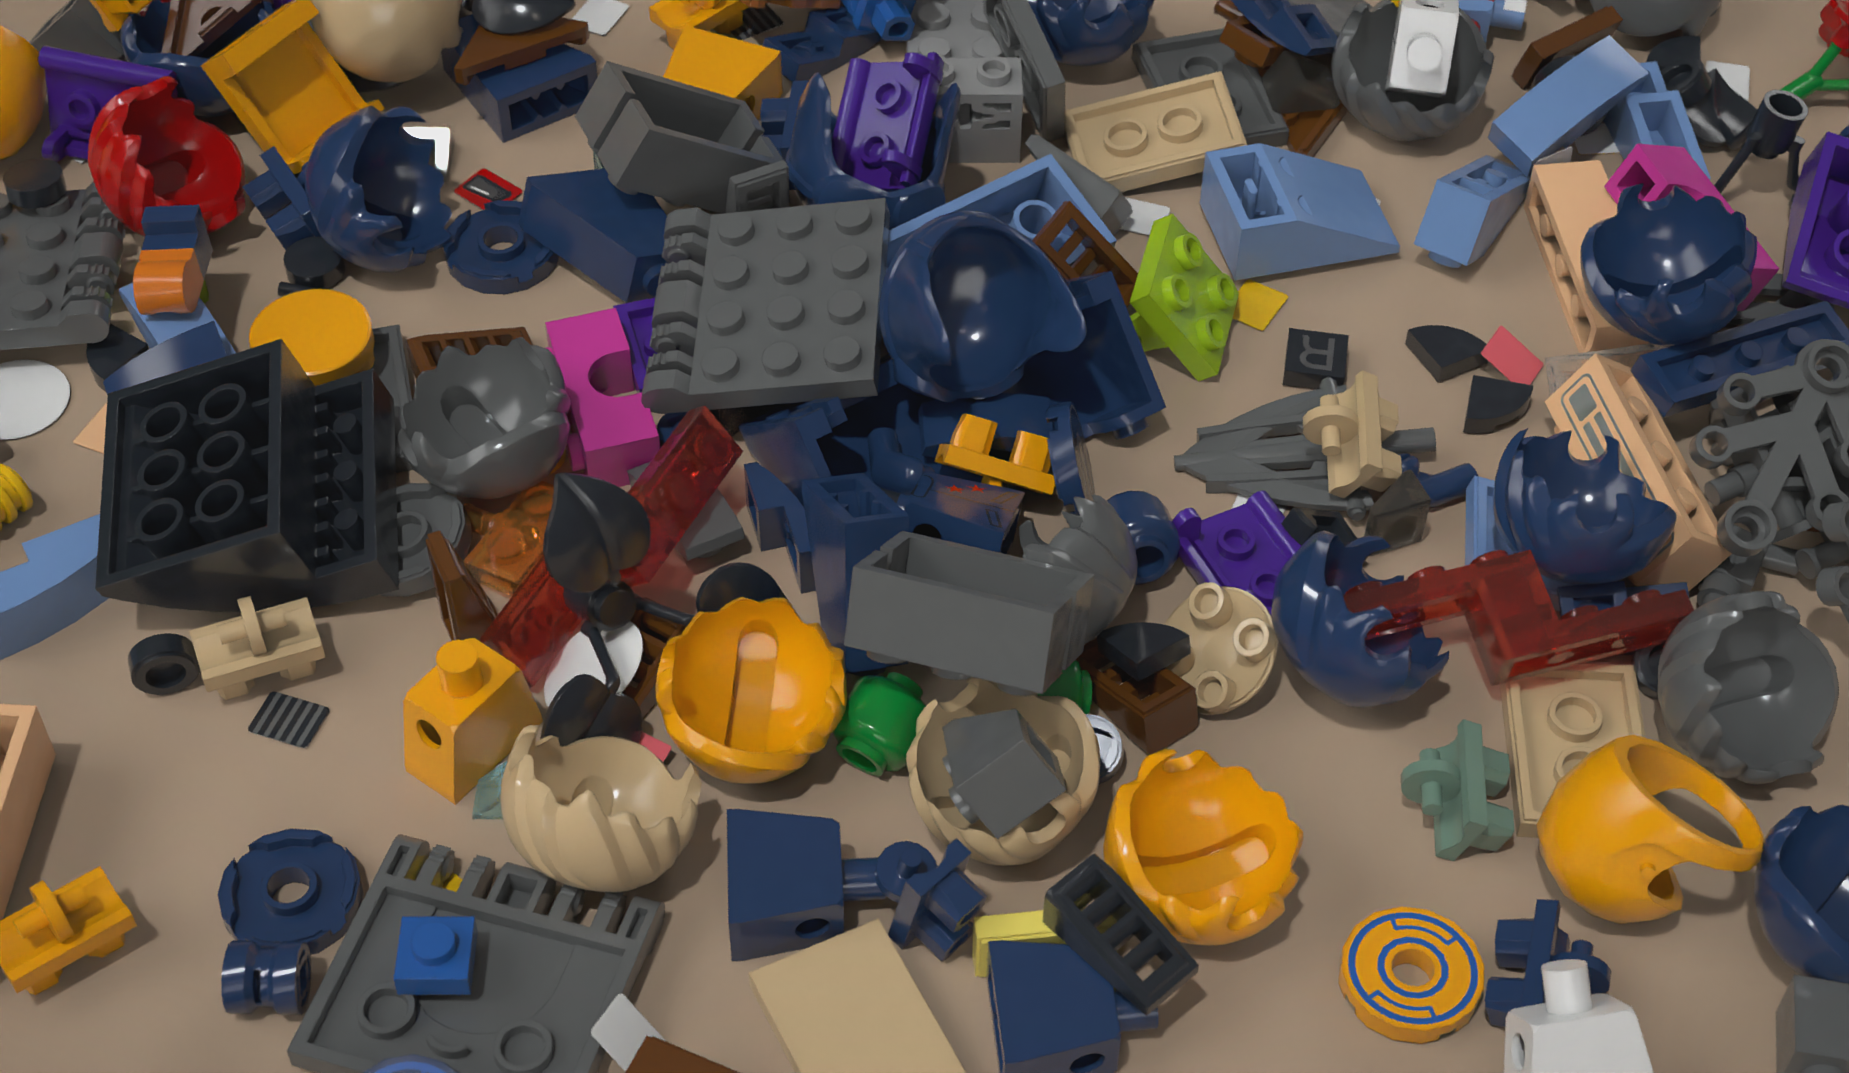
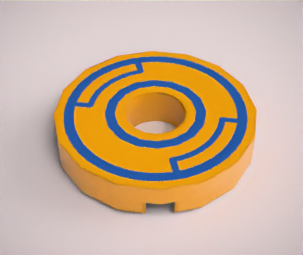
(1417, 939)

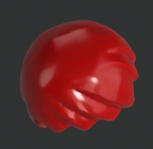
(158, 154)

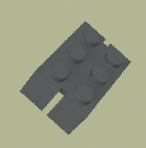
(671, 137)
(968, 612)

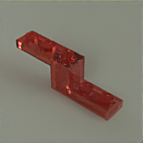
(672, 493)
(1515, 616)

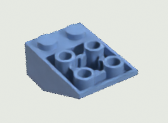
(1289, 211)

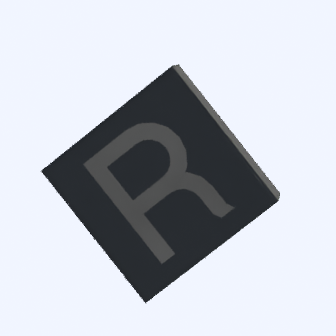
(1314, 357)

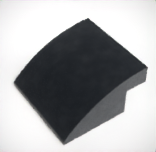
(248, 487)

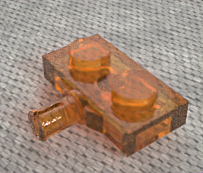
(510, 539)

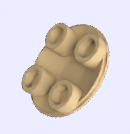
(1229, 646)

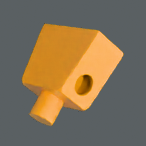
(726, 67)
(464, 717)

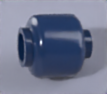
(1152, 532)

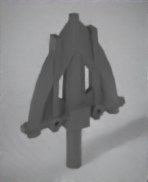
(1242, 460)

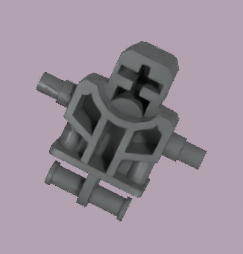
(1794, 495)

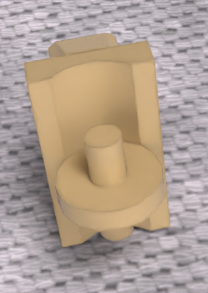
(1351, 436)
(257, 645)

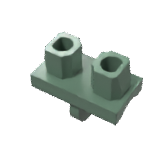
(1453, 789)

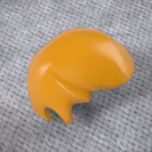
(751, 690)
(1203, 847)

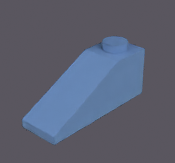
(1470, 210)

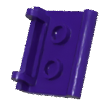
(78, 91)
(887, 119)
(1237, 546)

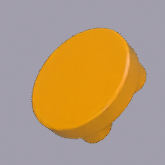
(322, 330)

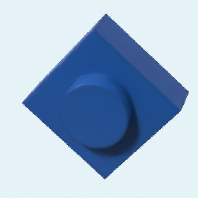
(436, 955)

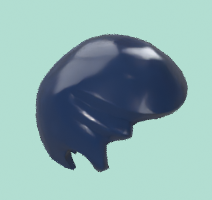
(1091, 29)
(143, 43)
(376, 191)
(1668, 266)
(1576, 514)
(1329, 641)
(1805, 891)

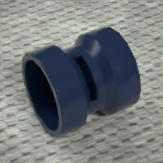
(266, 977)

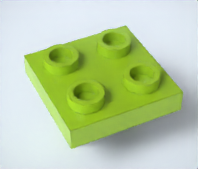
(1182, 299)

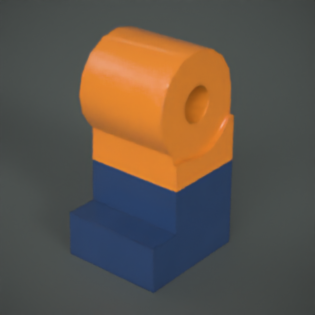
(171, 260)

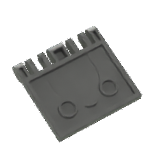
(58, 270)
(774, 311)
(533, 982)

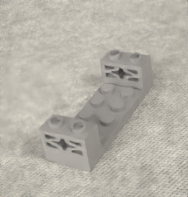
(989, 83)

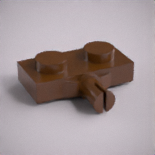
(1248, 41)

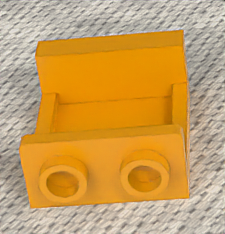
(285, 83)

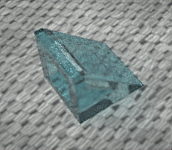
(487, 797)

